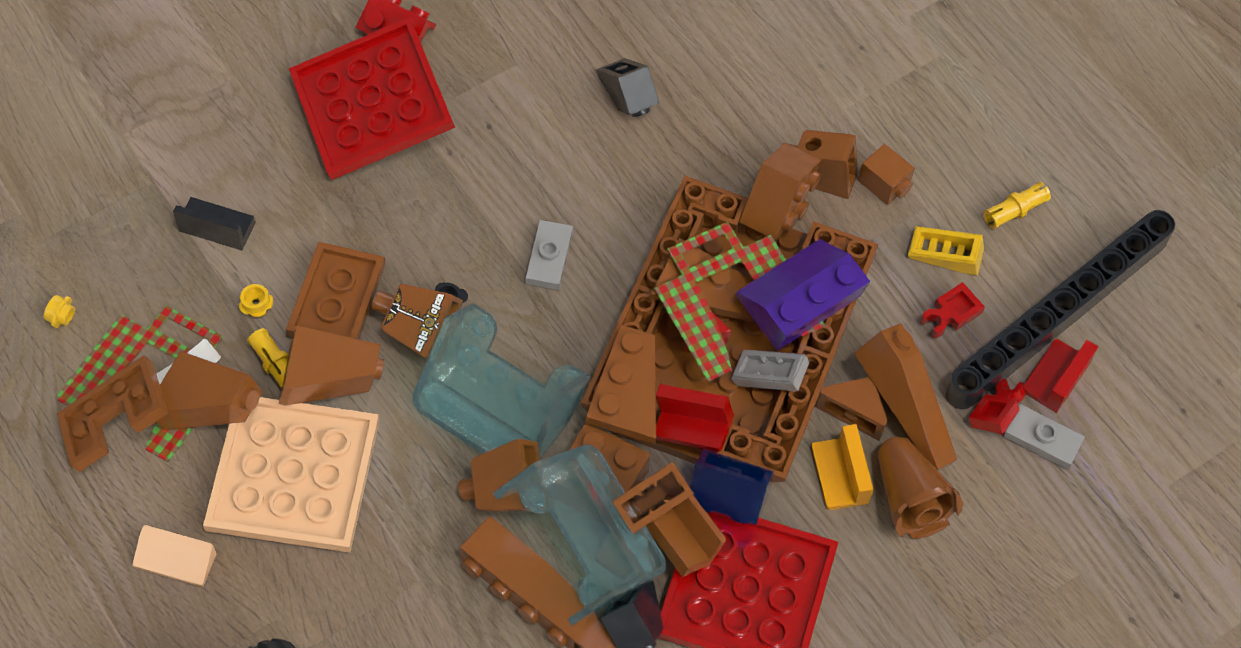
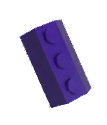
(803, 292)

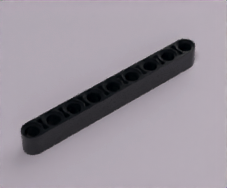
(1055, 320)

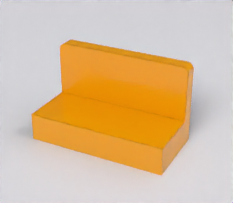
(843, 470)

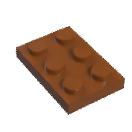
(337, 291)

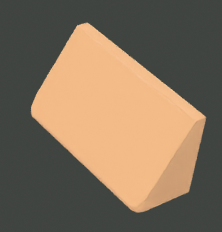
(174, 555)

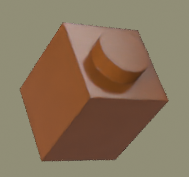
(886, 174)

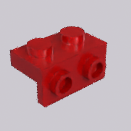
(383, 13)

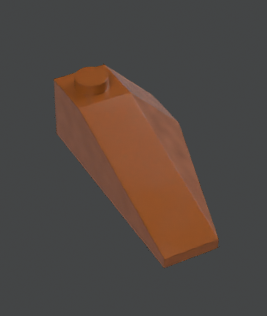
(905, 385)

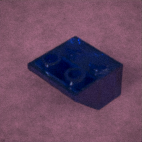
(731, 486)

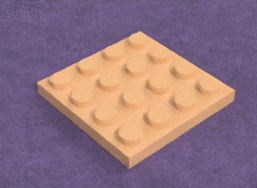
(293, 475)

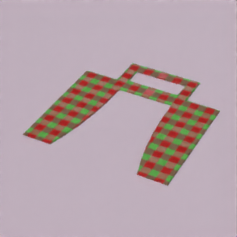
(688, 305)
(118, 350)

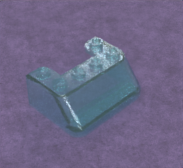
(487, 397)

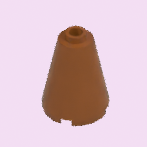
(915, 490)

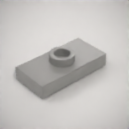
(549, 255)
(770, 370)
(1044, 437)

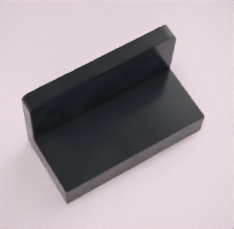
(214, 223)

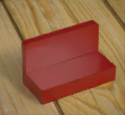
(1059, 373)
(693, 417)

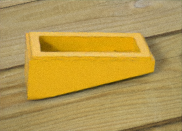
(955, 262)

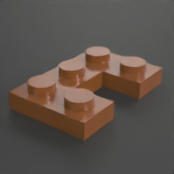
(130, 390)

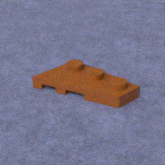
(717, 289)
(627, 387)

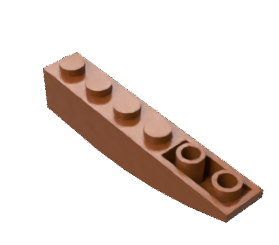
(531, 585)

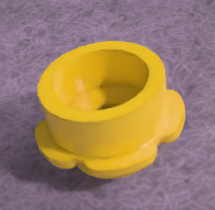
(252, 293)
(59, 311)

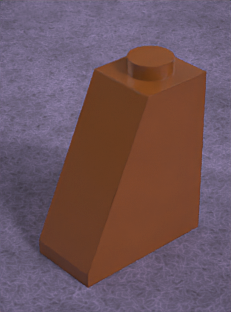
(328, 366)
(206, 394)

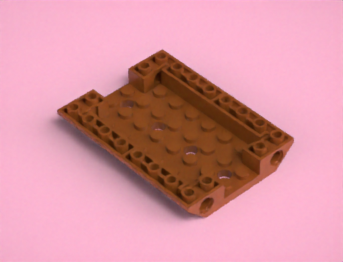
(765, 421)

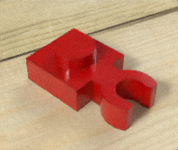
(954, 308)
(998, 411)

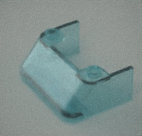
(579, 495)

